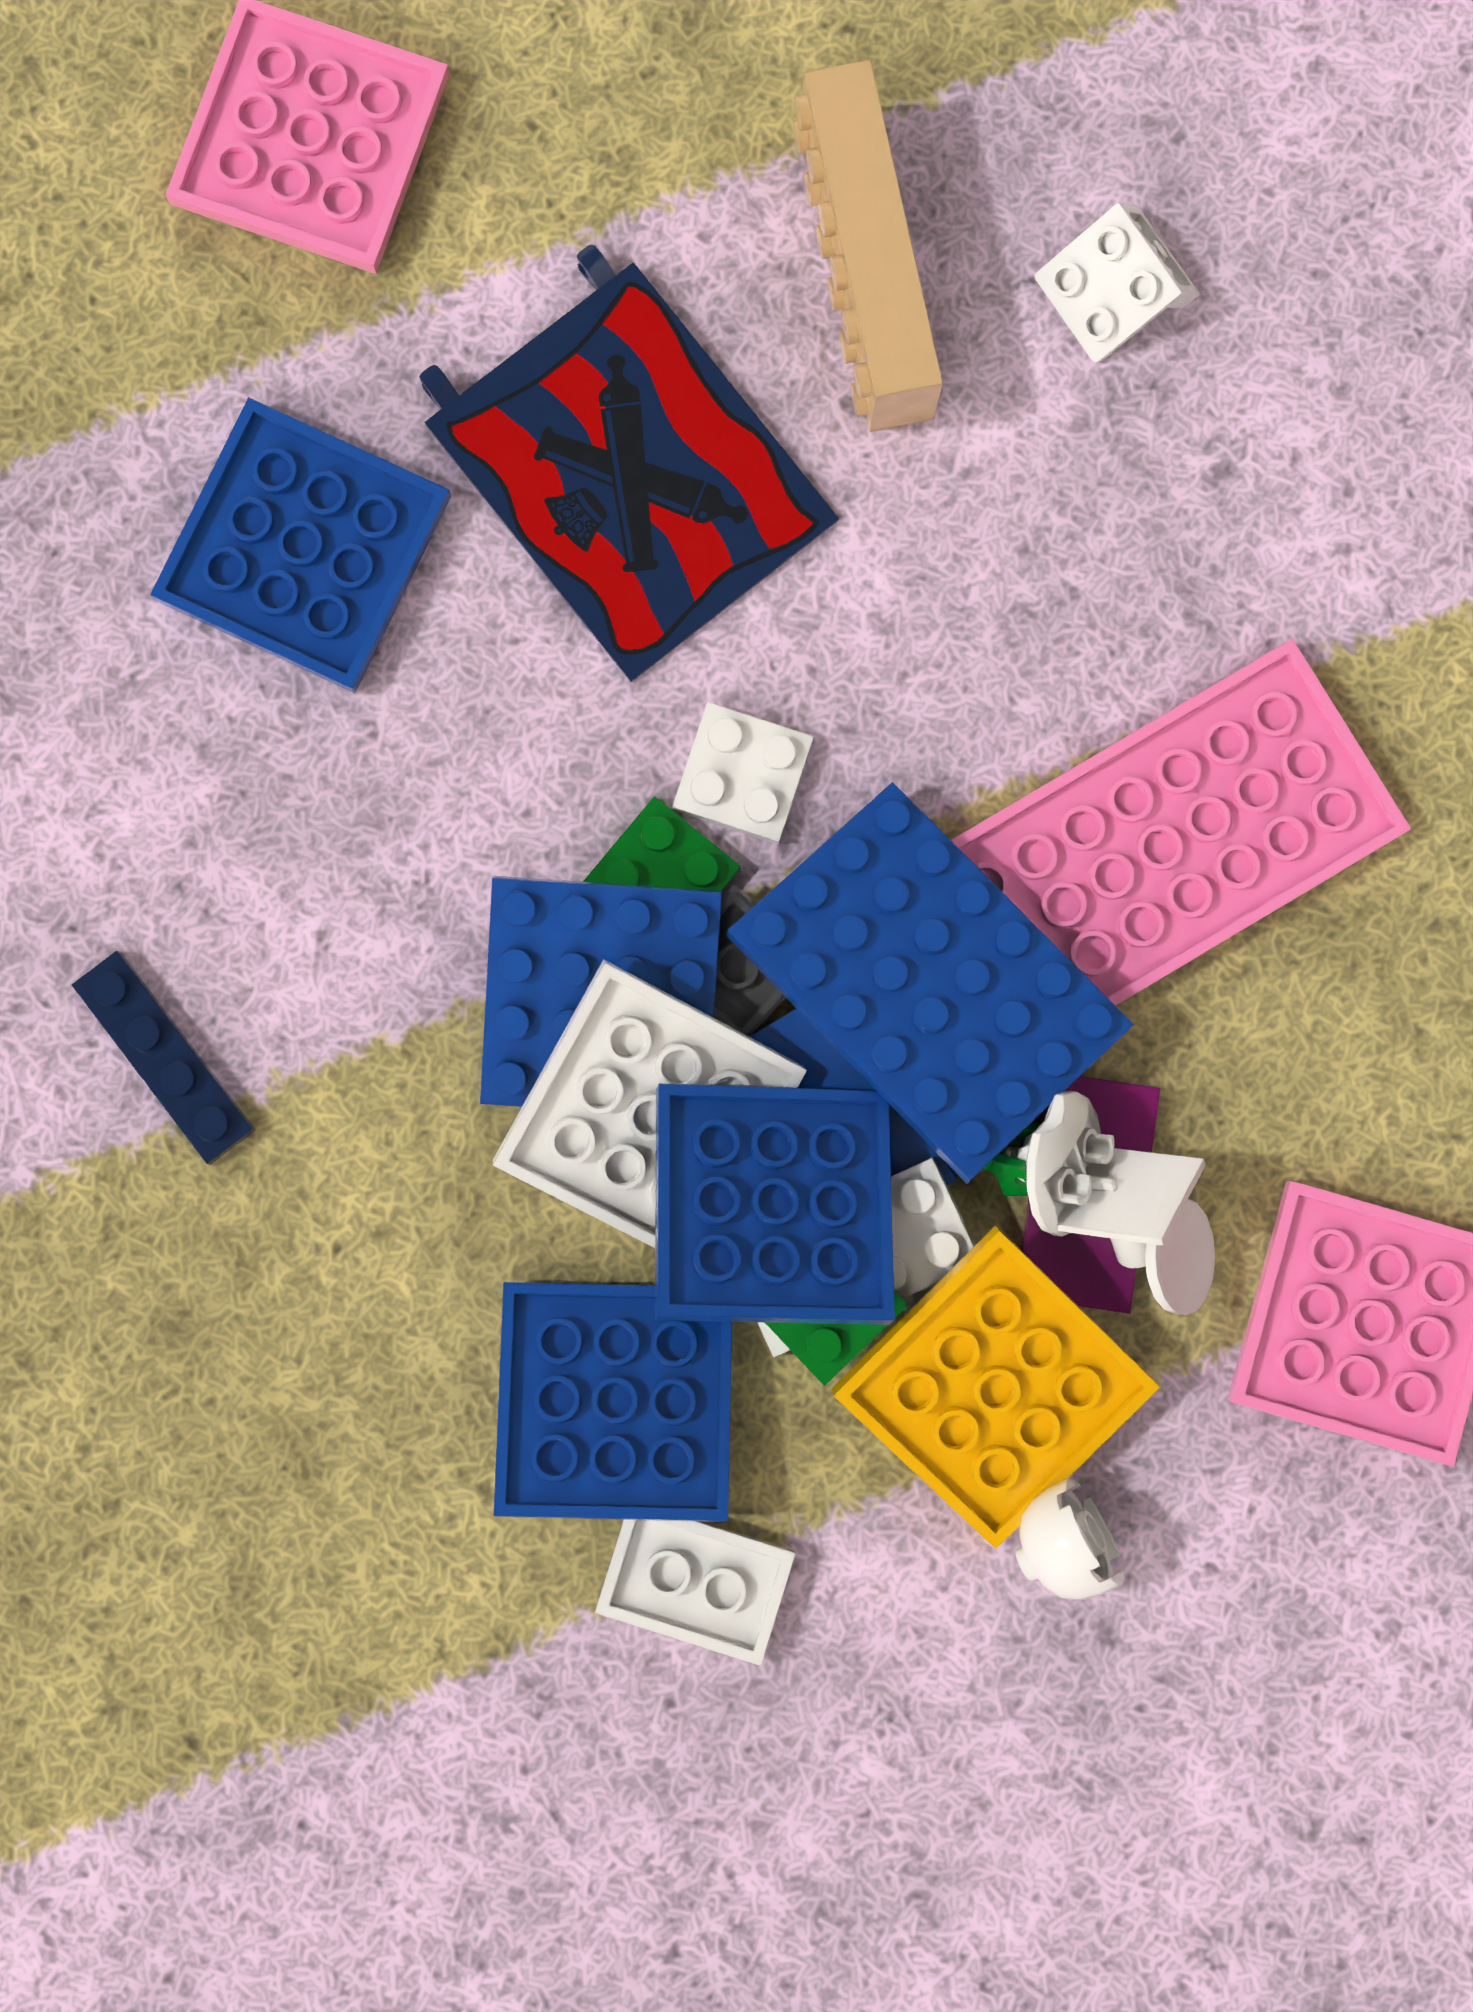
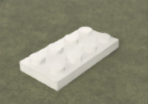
(925, 1231)

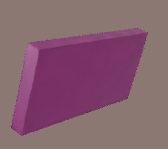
(1088, 1264)

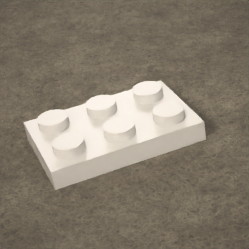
(697, 1585)

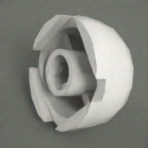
(1067, 1545)

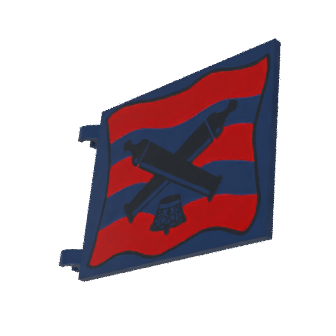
(629, 468)

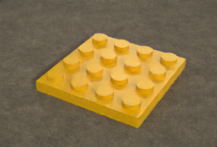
(994, 1387)

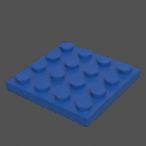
(301, 545)
(551, 942)
(773, 1205)
(610, 1407)

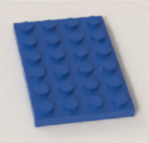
(929, 981)

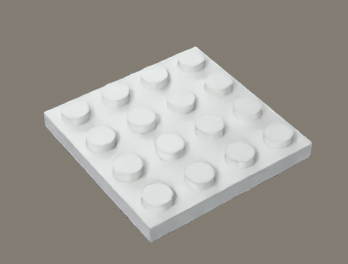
(593, 1108)

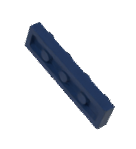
(163, 1057)

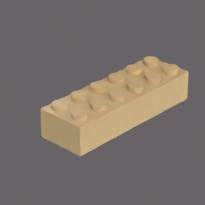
(867, 246)

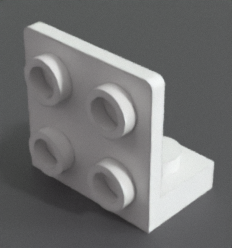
(1114, 280)

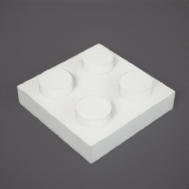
(742, 773)

